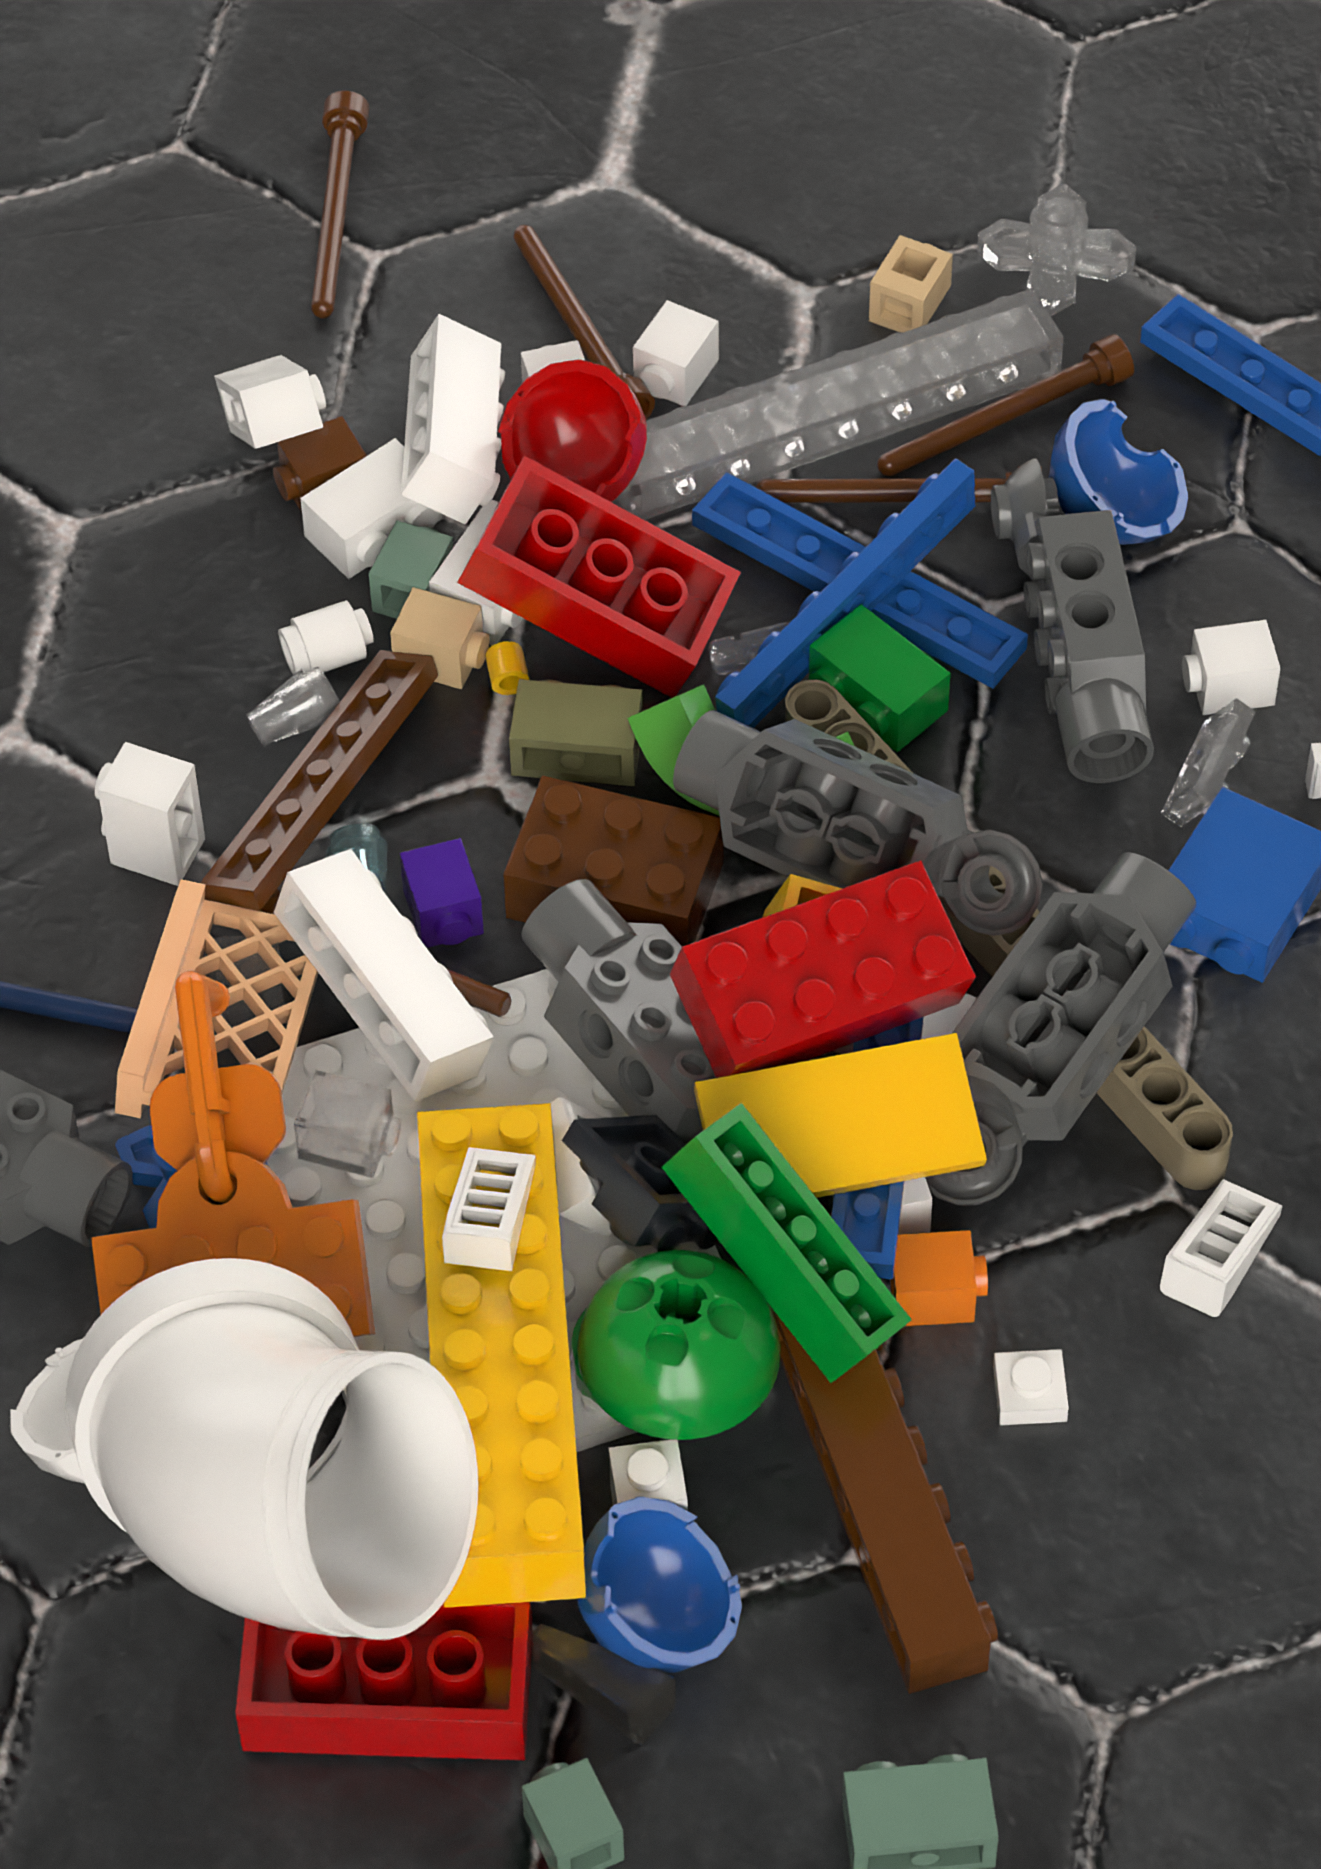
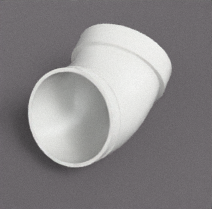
(199, 1439)

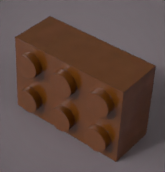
(639, 853)

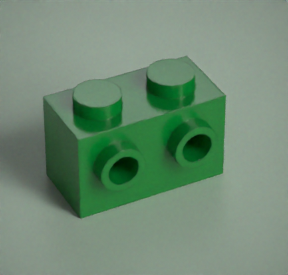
(881, 676)

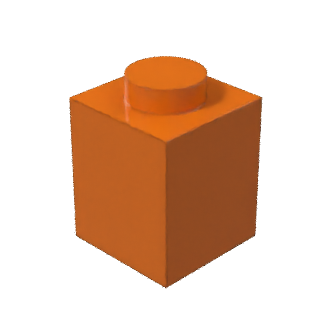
(938, 1277)

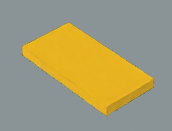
(861, 1114)

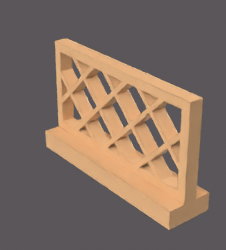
(180, 950)

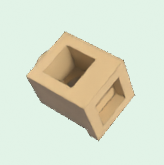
(909, 285)

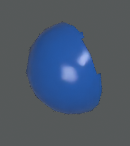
(1103, 472)
(658, 1587)

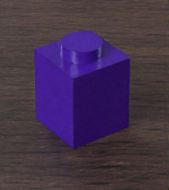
(442, 893)

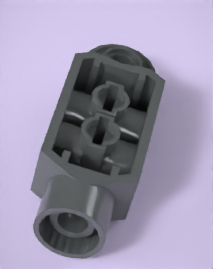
(1084, 624)
(849, 816)
(620, 1004)
(1063, 1015)
(50, 1172)

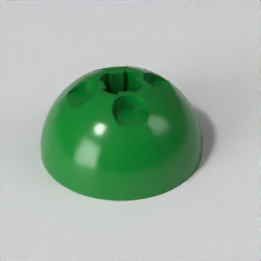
(675, 1373)

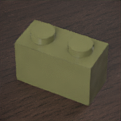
(574, 732)

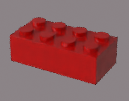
(599, 577)
(822, 973)
(435, 1692)

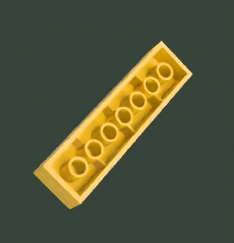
(508, 1361)

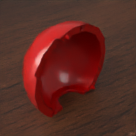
(577, 424)

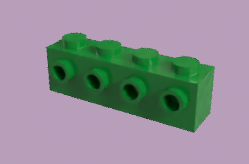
(786, 1242)

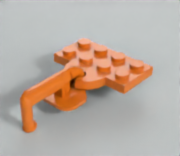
(219, 1135)

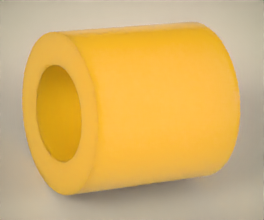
(506, 666)

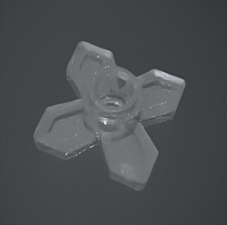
(1056, 248)

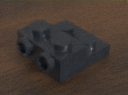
(635, 1190)

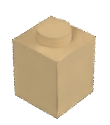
(442, 629)

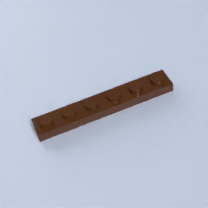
(319, 780)

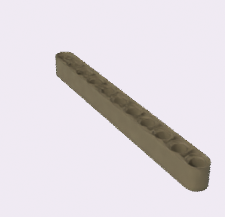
(1149, 1069)

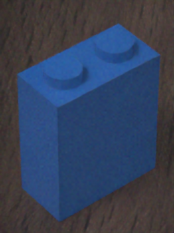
(1250, 883)

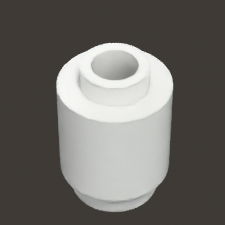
(326, 638)

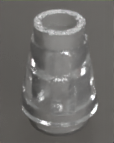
(294, 707)

